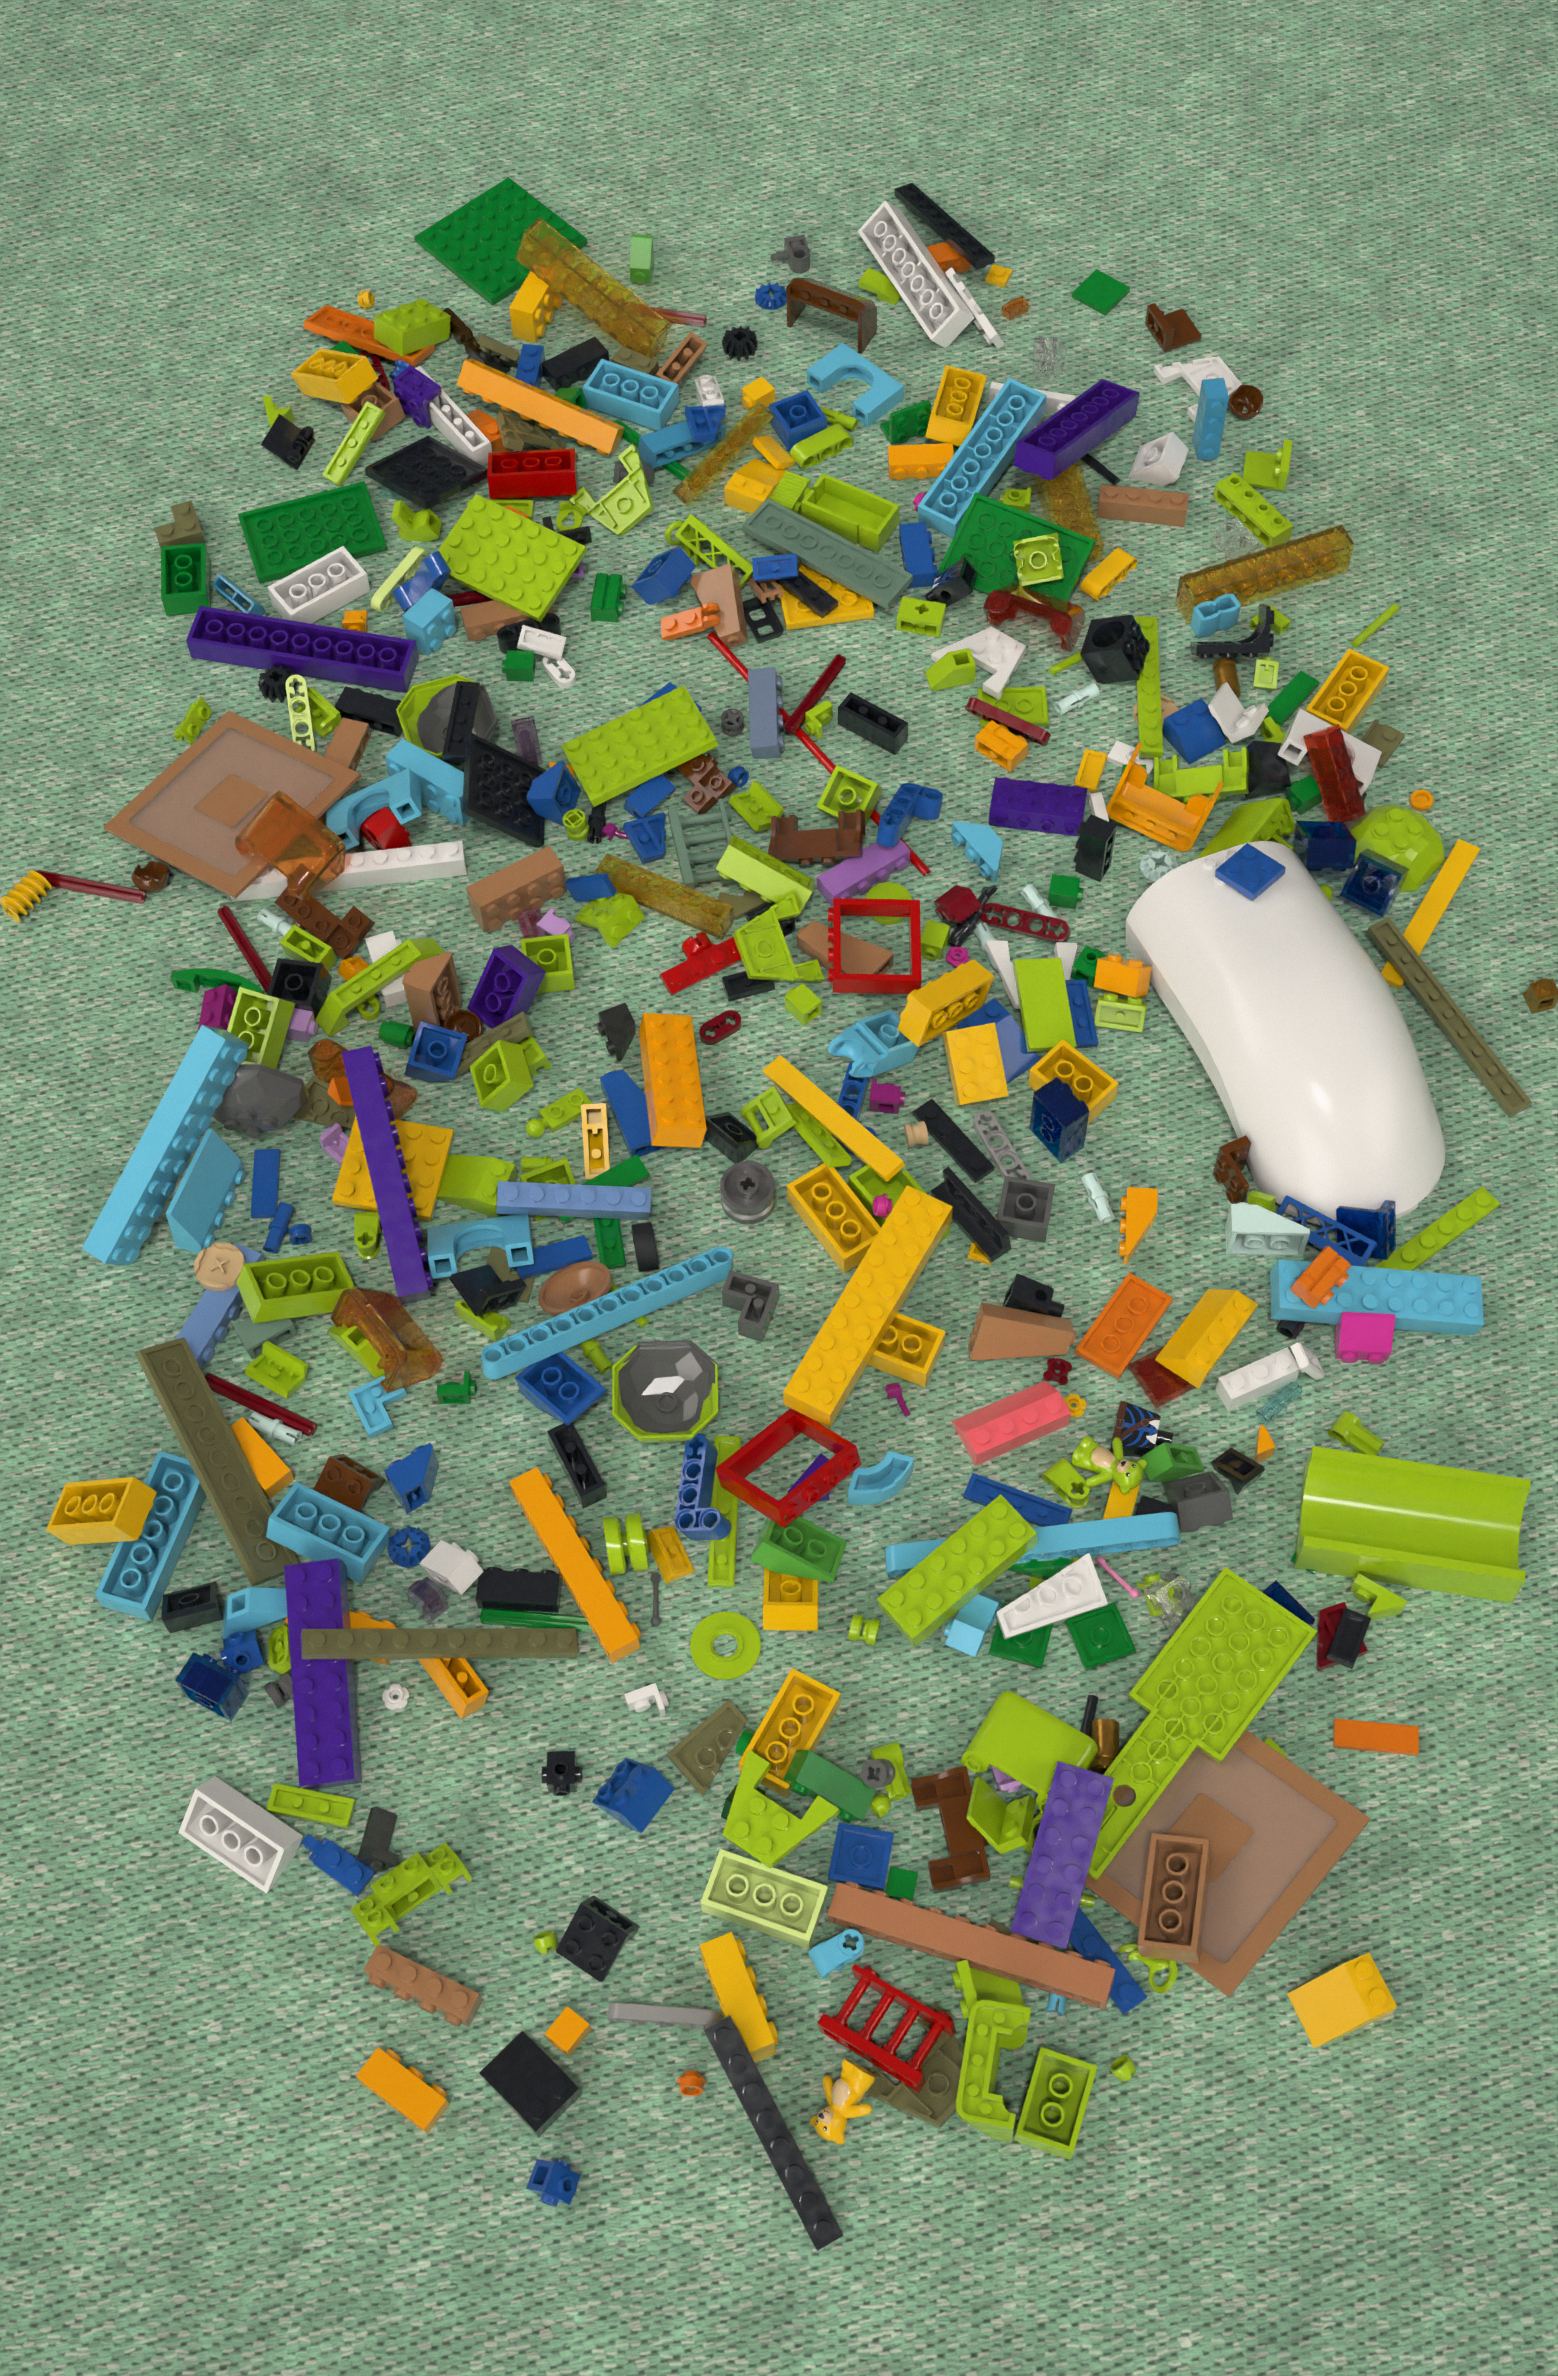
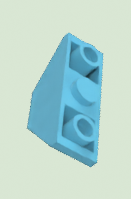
(982, 846)
(253, 1609)

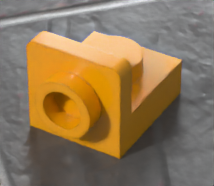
(355, 620)

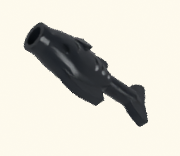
(964, 929)

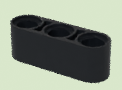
(509, 635)

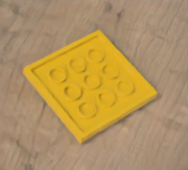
(850, 604)
(425, 1157)

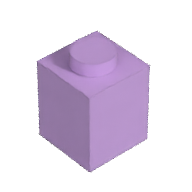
(302, 1026)

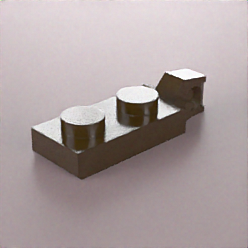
(462, 332)

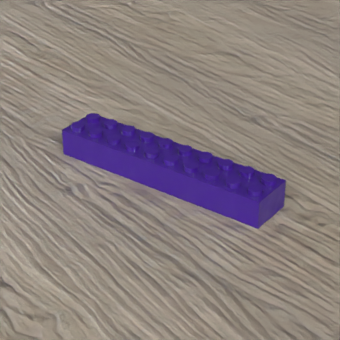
(304, 648)
(385, 1170)

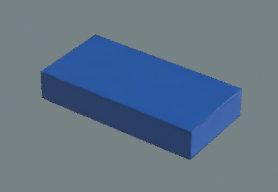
(590, 887)

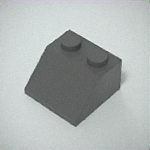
(1199, 1501)

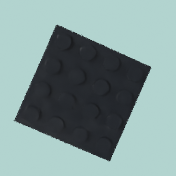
(426, 472)
(498, 789)

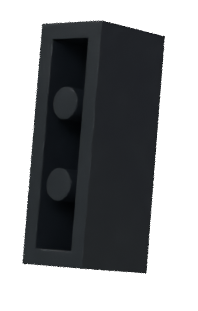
(574, 364)
(370, 709)
(872, 723)
(1094, 847)
(577, 1464)
(519, 1590)

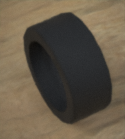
(645, 1246)

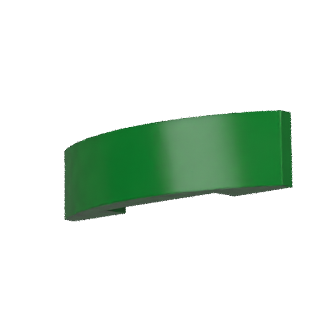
(191, 980)

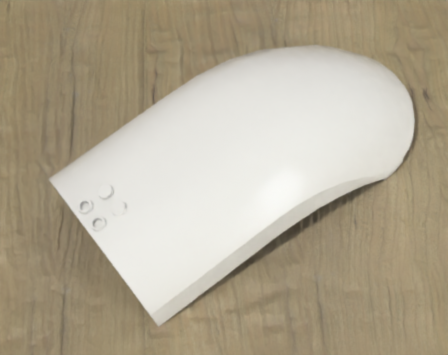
(1293, 1035)

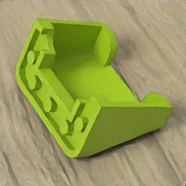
(1253, 823)
(1027, 1744)
(989, 2030)

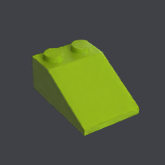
(474, 1181)

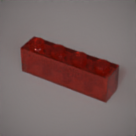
(1334, 774)

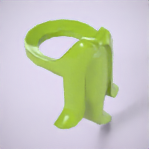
(688, 534)
(1154, 1965)

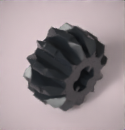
(739, 343)
(273, 682)

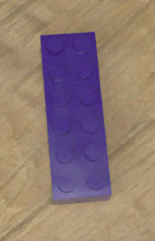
(1062, 1855)

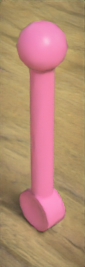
(1133, 1592)

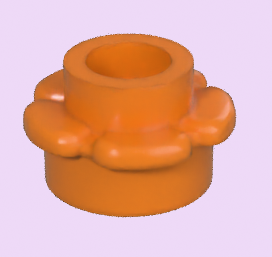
(691, 2079)

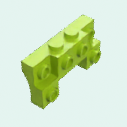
(1185, 783)
(407, 1888)

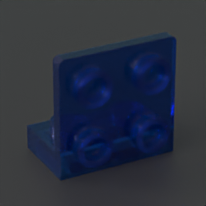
(1374, 1224)

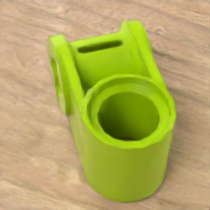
(367, 1231)
(1066, 1480)

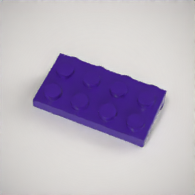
(1037, 806)

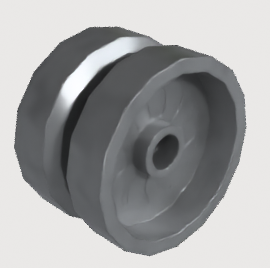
(748, 1192)

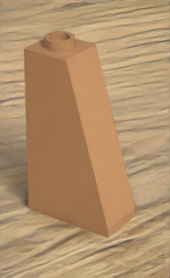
(723, 587)
(856, 954)
(1018, 1333)

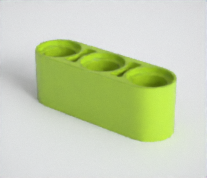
(821, 445)

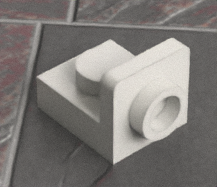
(642, 1698)

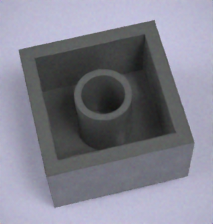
(1026, 1208)

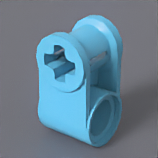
(832, 1953)

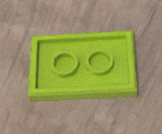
(1022, 702)

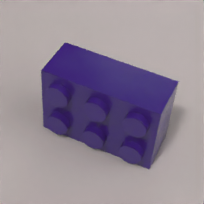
(505, 986)

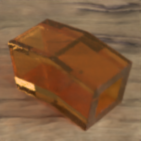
(1015, 308)

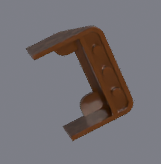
(835, 301)

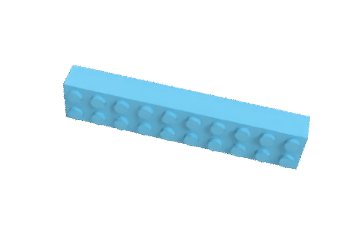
(166, 1146)

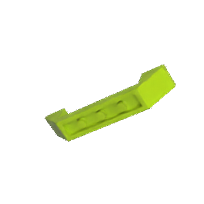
(372, 979)

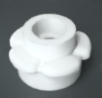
(400, 1702)

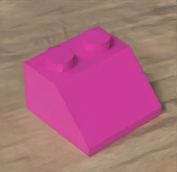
(1364, 1337)

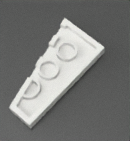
(981, 320)
(1056, 1599)

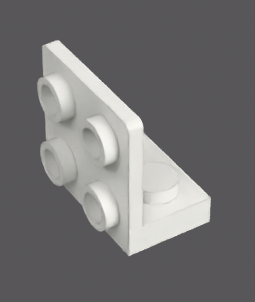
(1232, 717)

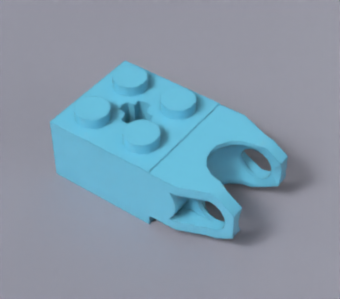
(874, 1045)

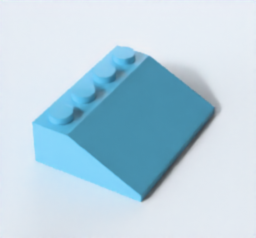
(204, 1194)

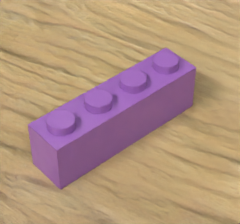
(860, 873)

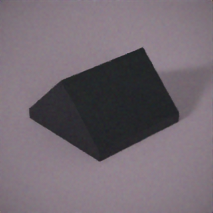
(1266, 769)
(730, 1136)
(191, 1607)

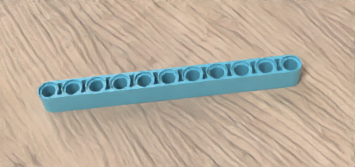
(606, 1313)
(1065, 1540)

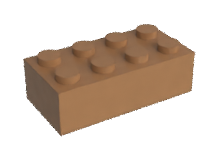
(516, 889)
(1175, 1898)

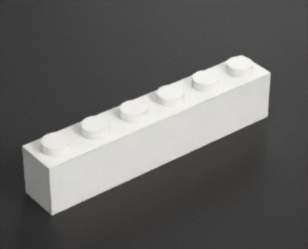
(457, 427)

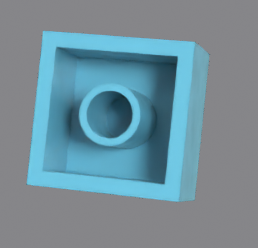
(430, 621)

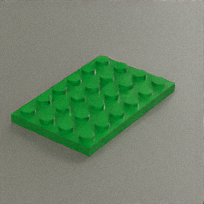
(308, 528)
(988, 545)

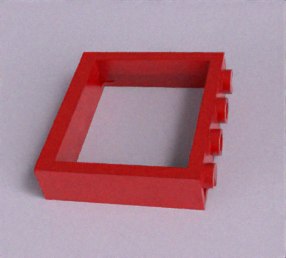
(874, 982)
(766, 1444)

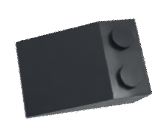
(531, 2083)

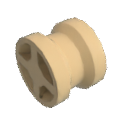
(916, 1134)

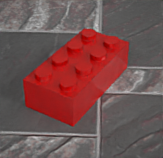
(532, 473)

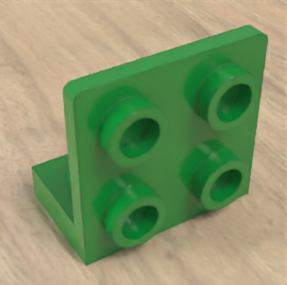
(907, 423)

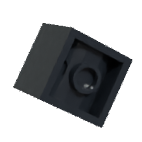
(1115, 649)

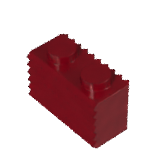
(957, 904)

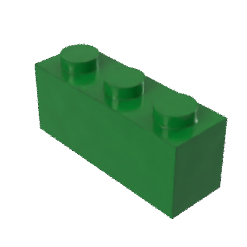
(816, 1776)

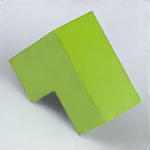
(1280, 625)

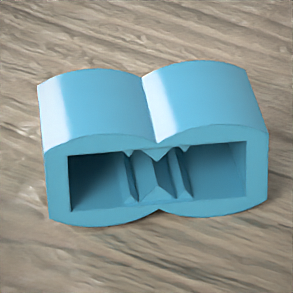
(1215, 615)

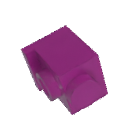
(886, 1097)

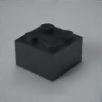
(300, 983)

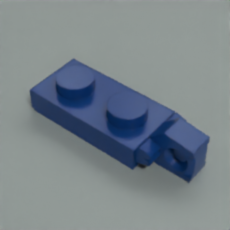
(338, 1864)

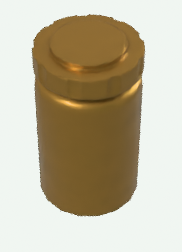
(1224, 672)
(1106, 1736)

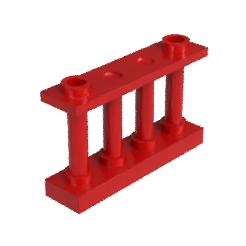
(861, 2041)

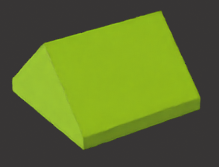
(554, 1173)

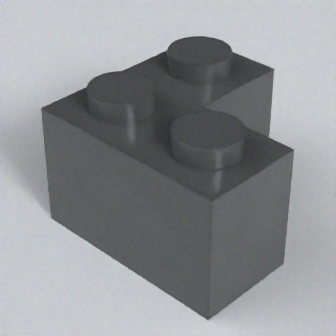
(755, 1299)

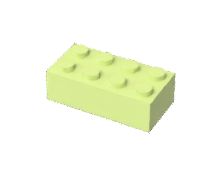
(764, 1899)

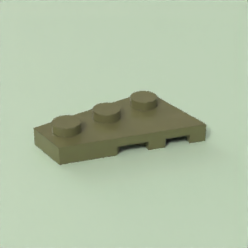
(323, 1109)
(707, 1746)

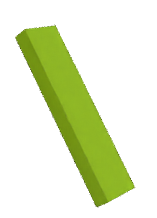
(354, 444)
(819, 1138)

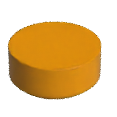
(1421, 800)

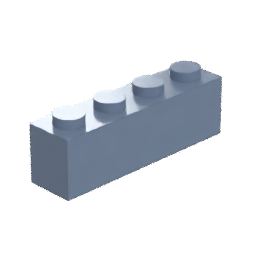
(765, 713)

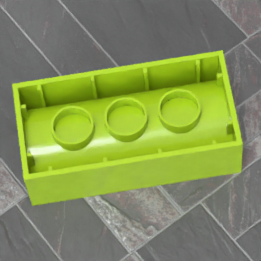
(1411, 1524)

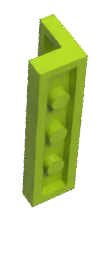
(716, 542)

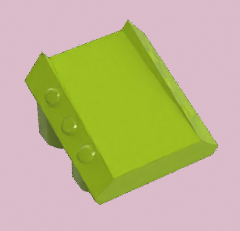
(1038, 559)

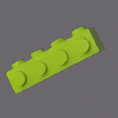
(1253, 510)

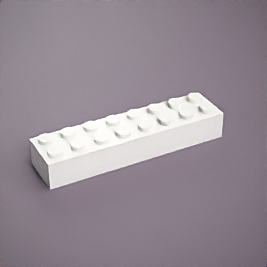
(915, 274)

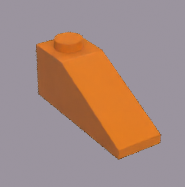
(489, 427)

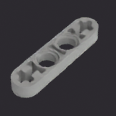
(1001, 1152)
(662, 2015)

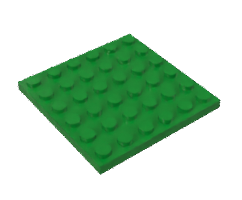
(484, 238)

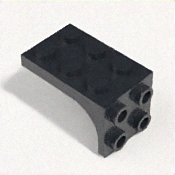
(1256, 643)

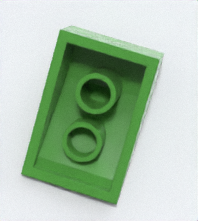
(799, 1550)

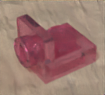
(527, 922)

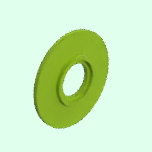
(725, 1667)

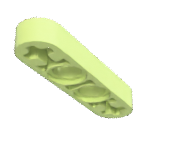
(383, 597)
(303, 717)

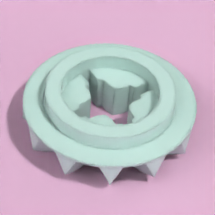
(1149, 860)

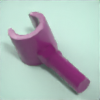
(611, 830)
(894, 1391)

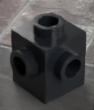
(561, 1773)

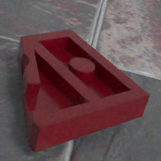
(1327, 1625)

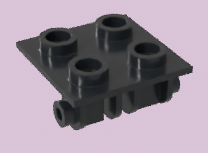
(289, 441)

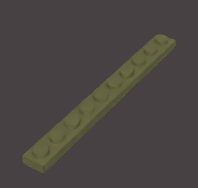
(1449, 1017)
(439, 1643)

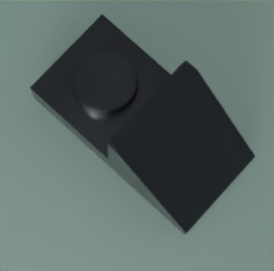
(1238, 1468)

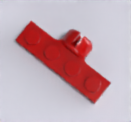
(702, 962)

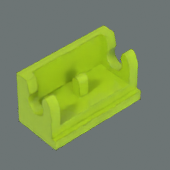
(323, 714)
(534, 1055)
(490, 1324)

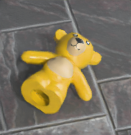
(843, 2101)

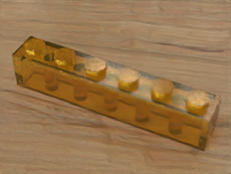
(722, 454)
(668, 897)

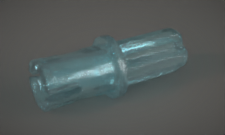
(1279, 1402)

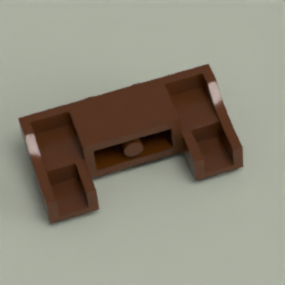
(708, 783)
(819, 844)
(341, 935)
(965, 1844)

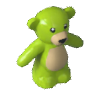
(1108, 1466)

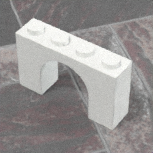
(1363, 756)

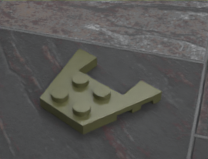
(517, 430)
(941, 2072)

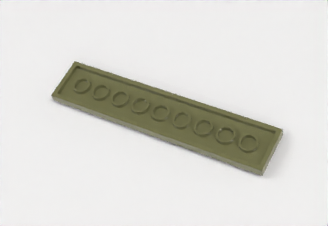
(215, 1458)

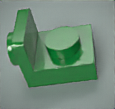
(457, 1393)

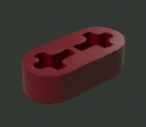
(720, 1027)

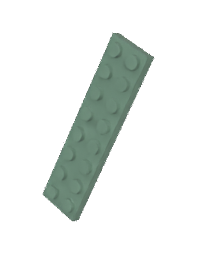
(828, 553)

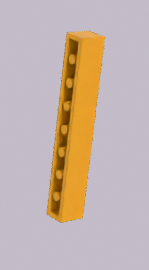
(540, 406)
(575, 1565)

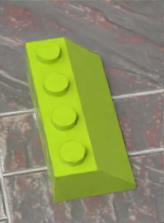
(763, 873)

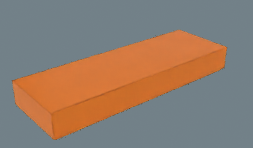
(1376, 1737)

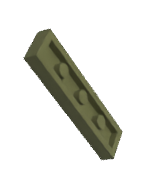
(512, 1031)

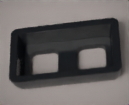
(770, 619)

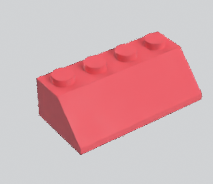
(1012, 1422)

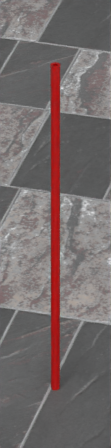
(806, 740)

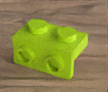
(756, 807)
(1120, 1013)
(277, 1370)

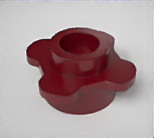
(1057, 1364)

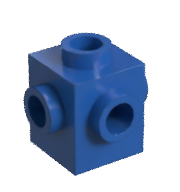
(242, 1651)
(553, 2182)

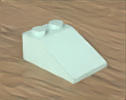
(1263, 1232)

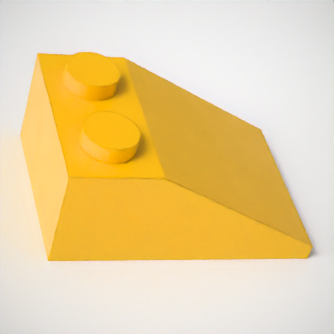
(752, 485)
(789, 1602)
(1342, 2000)

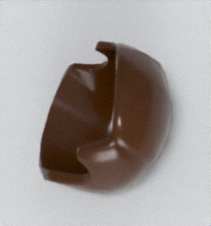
(1247, 397)
(145, 877)
(465, 1022)

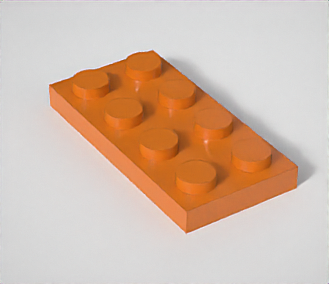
(1123, 1325)

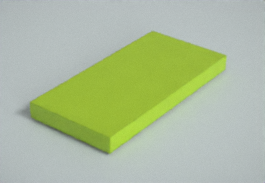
(1043, 1003)

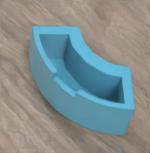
(880, 1481)
(972, 1623)

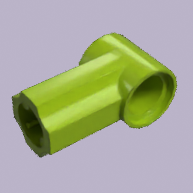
(1350, 1432)
(900, 1786)

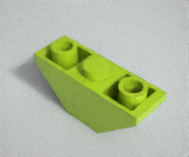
(358, 1347)

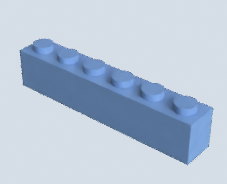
(573, 1200)
(212, 1316)

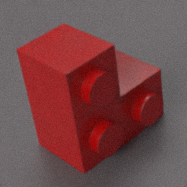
(385, 831)

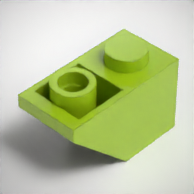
(952, 670)

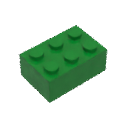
(185, 578)

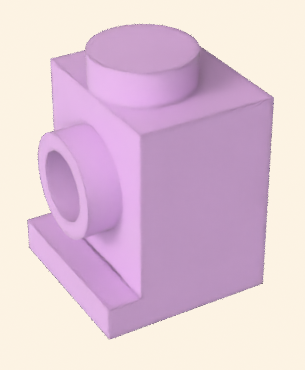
(552, 925)

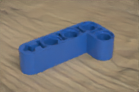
(430, 574)
(907, 802)
(853, 1105)
(698, 1457)

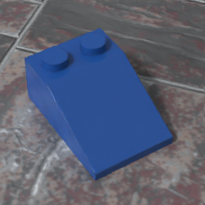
(1010, 1038)
(559, 1387)

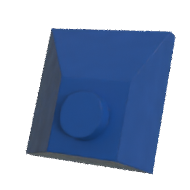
(554, 793)
(435, 1053)

